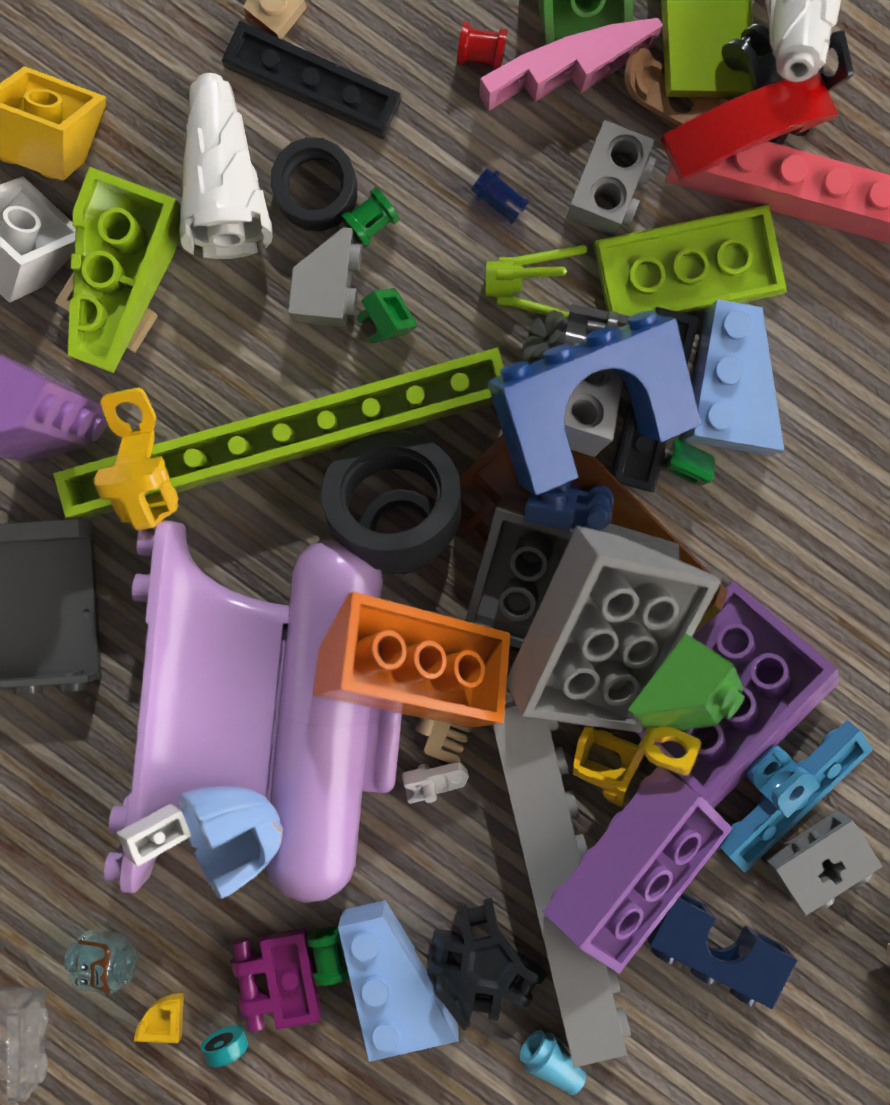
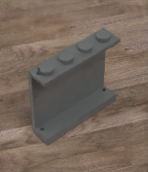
(48, 606)

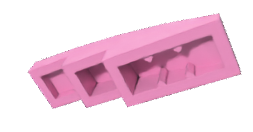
(579, 57)

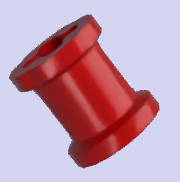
(481, 46)

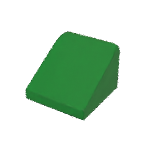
(689, 463)

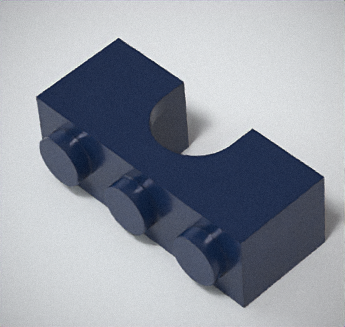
(751, 966)

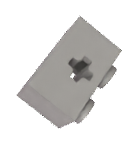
(845, 853)

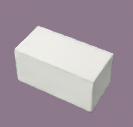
(154, 834)

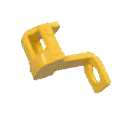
(134, 470)
(619, 782)

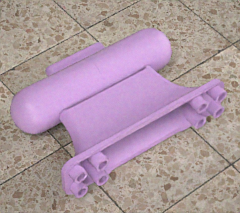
(237, 708)

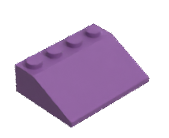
(781, 687)

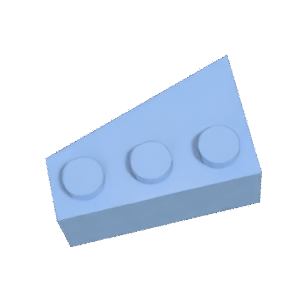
(735, 382)
(391, 986)

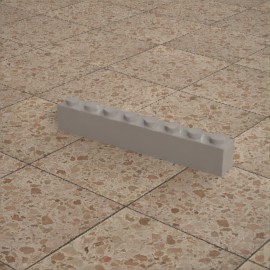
(551, 856)

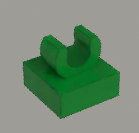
(388, 314)

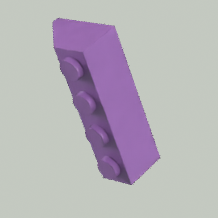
(43, 415)
(637, 869)

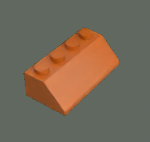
(413, 663)

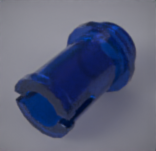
(497, 193)

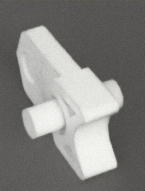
(427, 782)

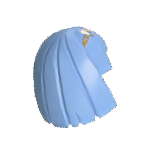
(232, 833)

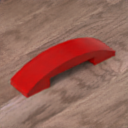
(747, 123)

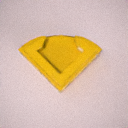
(162, 1021)

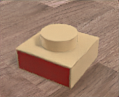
(275, 15)

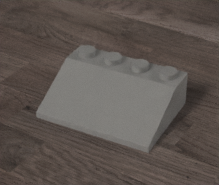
(605, 630)

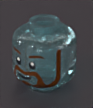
(100, 961)

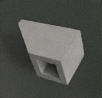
(323, 281)

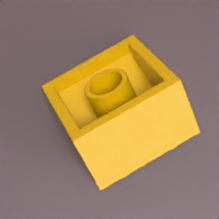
(47, 123)

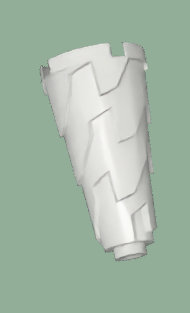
(801, 35)
(220, 186)

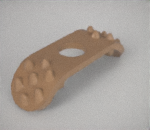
(647, 87)

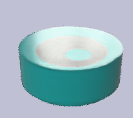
(224, 1046)

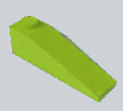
(119, 259)

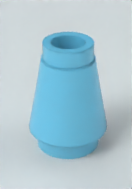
(551, 1062)

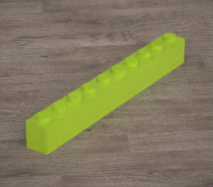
(301, 429)

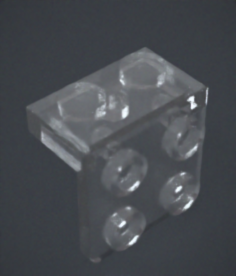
(22, 1040)

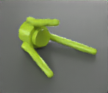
(506, 276)

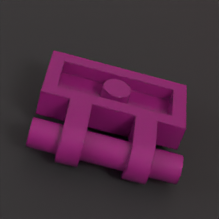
(289, 979)

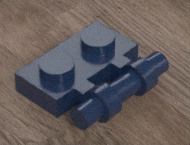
(570, 506)

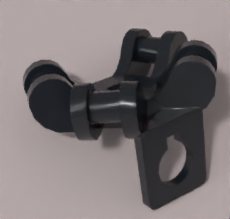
(755, 41)
(485, 968)

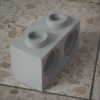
(607, 178)
(597, 408)

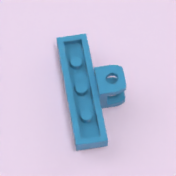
(791, 791)

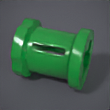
(370, 217)
(328, 956)

